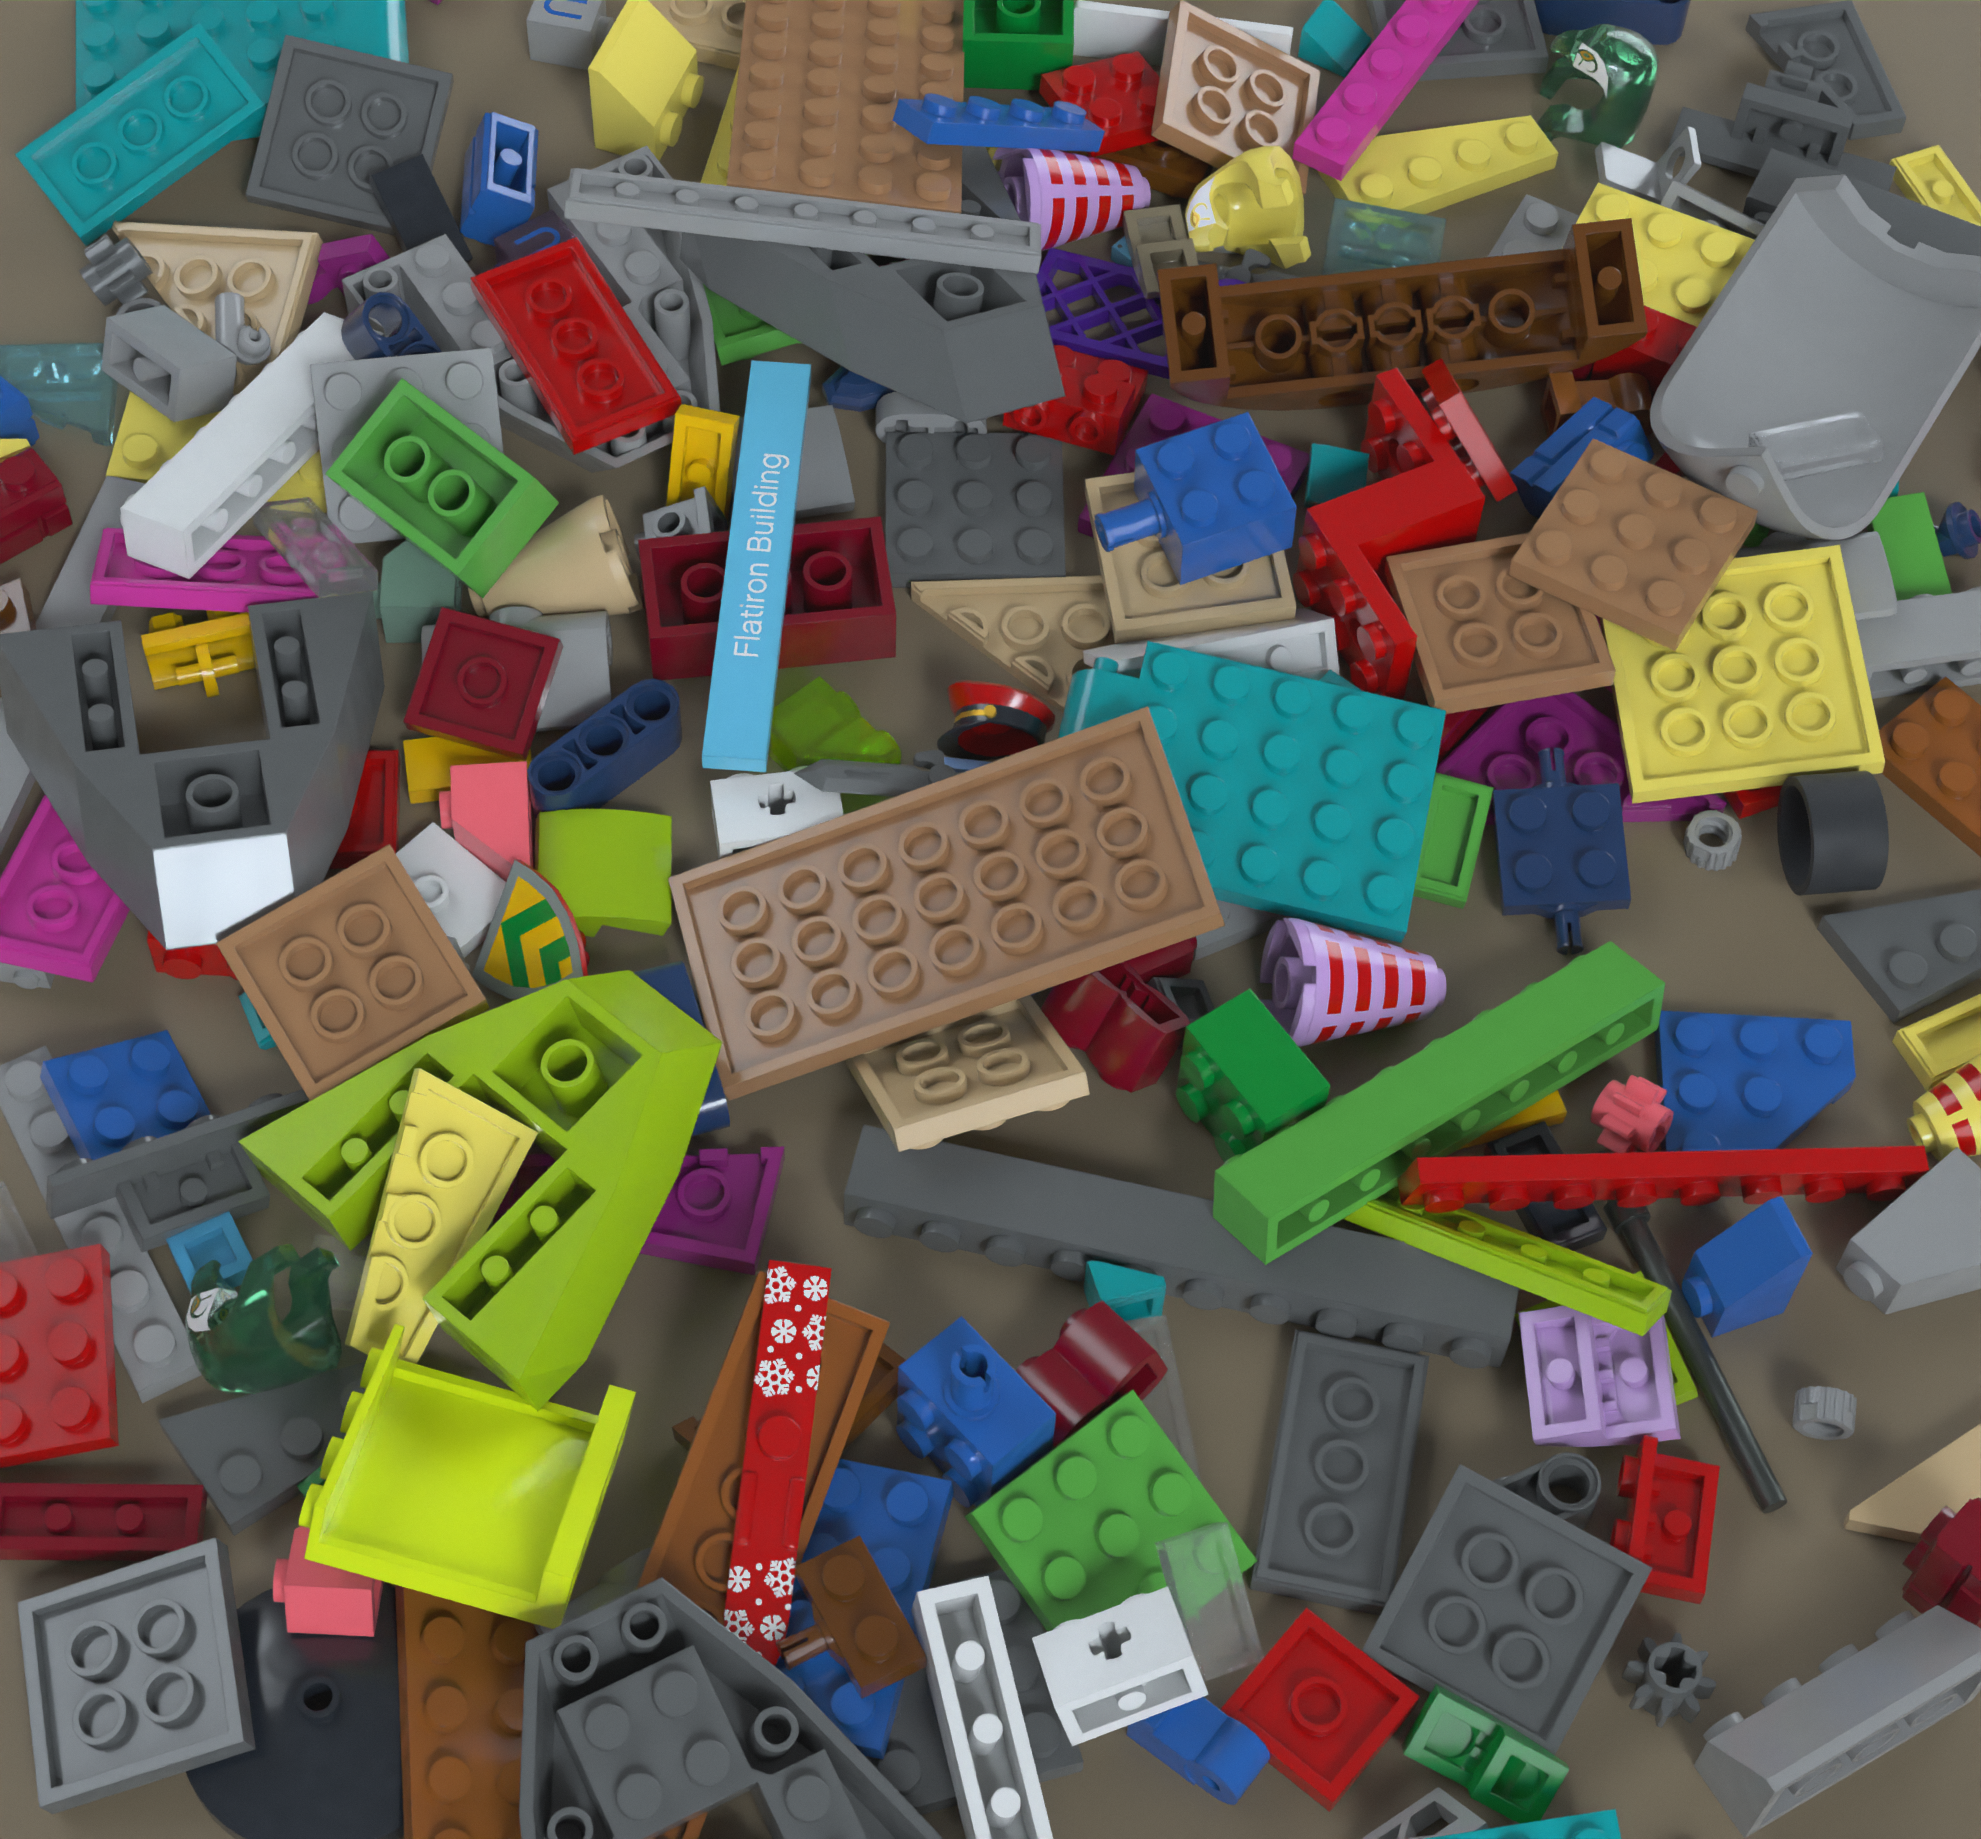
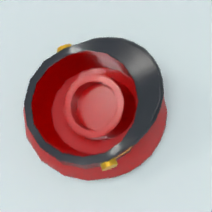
(993, 721)

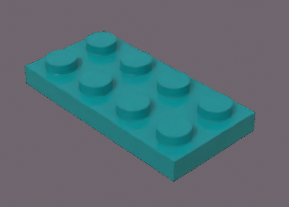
(142, 134)

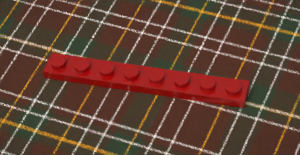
(1644, 1177)

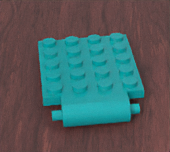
(124, 33)
(1290, 783)

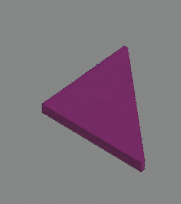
(1507, 743)

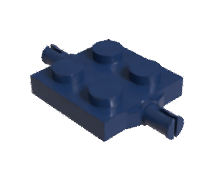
(1561, 850)

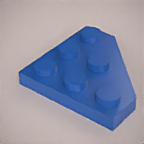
(1748, 1077)

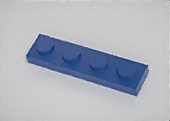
(998, 125)

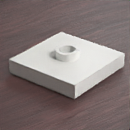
(454, 885)

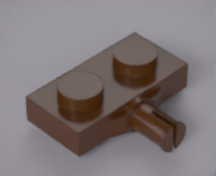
(854, 1620)

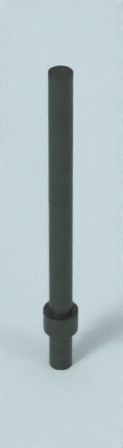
(1699, 1356)

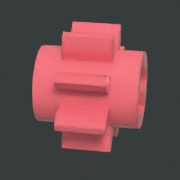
(1631, 1116)

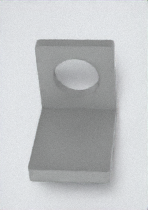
(1645, 177)

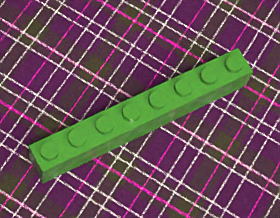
(1435, 1101)

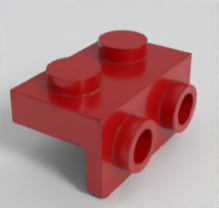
(1667, 1520)

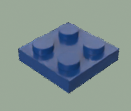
(122, 1093)

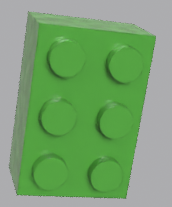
(442, 487)

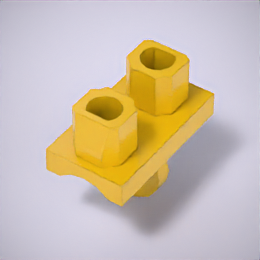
(197, 650)

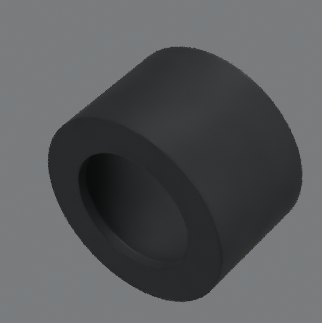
(1832, 833)

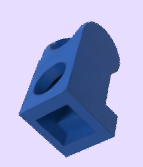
(1204, 1747)

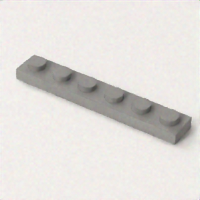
(144, 1317)

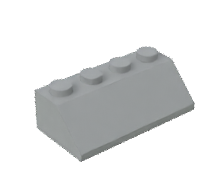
(1841, 1718)

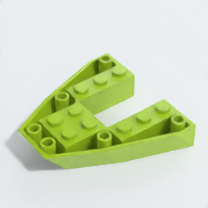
(614, 1094)

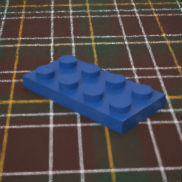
(902, 1527)

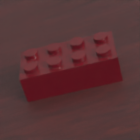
(834, 605)

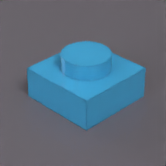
(208, 1241)

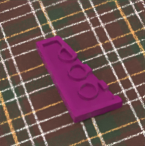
(712, 1212)

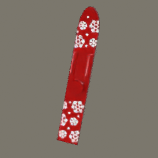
(776, 1455)

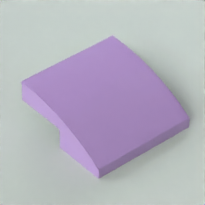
(1596, 1380)

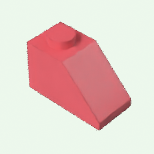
(490, 813)
(324, 1597)

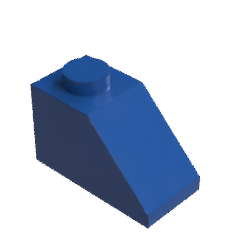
(1747, 1270)

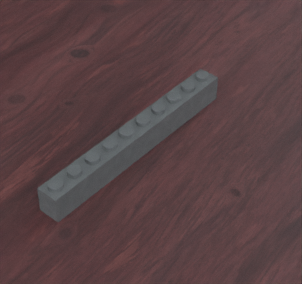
(1065, 1217)

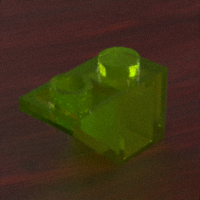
(826, 725)

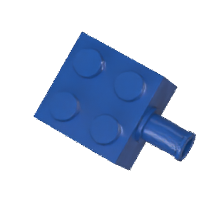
(1207, 500)
(970, 1413)

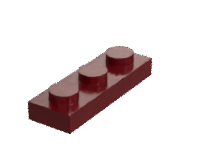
(99, 1520)

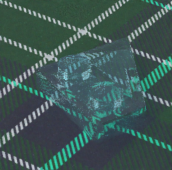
(1379, 238)
(64, 385)

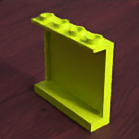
(463, 1488)

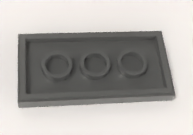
(1340, 1473)

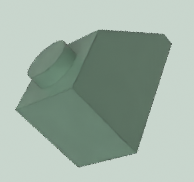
(413, 593)

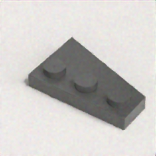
(1841, 57)
(1910, 949)
(262, 1443)

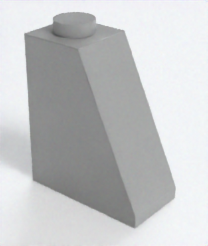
(1922, 1242)

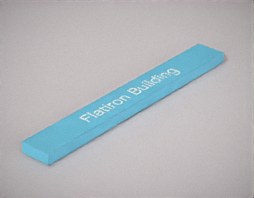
(757, 568)

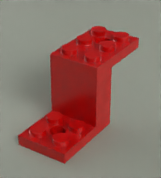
(1418, 506)

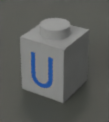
(567, 31)

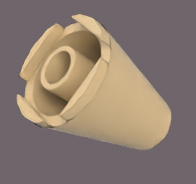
(570, 568)

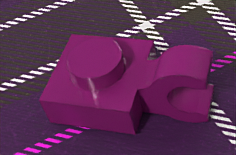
(344, 259)

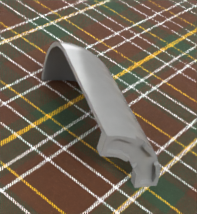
(1814, 328)

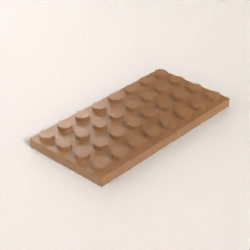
(824, 94)
(942, 903)

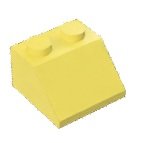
(642, 82)

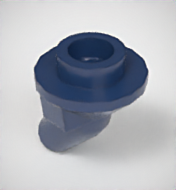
(1959, 532)

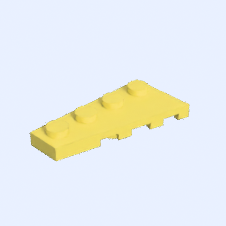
(1445, 164)
(150, 439)
(436, 1204)

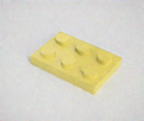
(1678, 256)

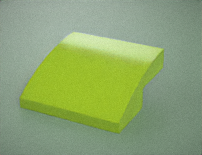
(608, 866)

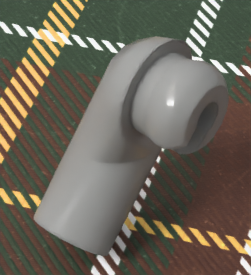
(232, 333)

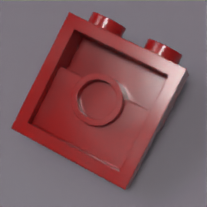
(1096, 403)

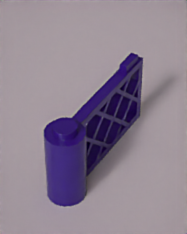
(1098, 277)

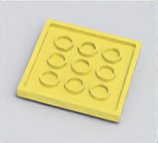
(1754, 690)

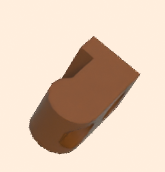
(1565, 397)

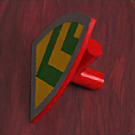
(530, 938)

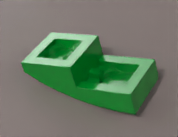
(1485, 1757)

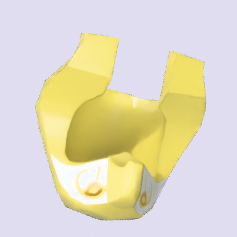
(1251, 205)

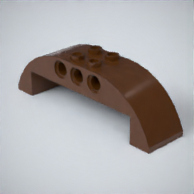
(1331, 334)

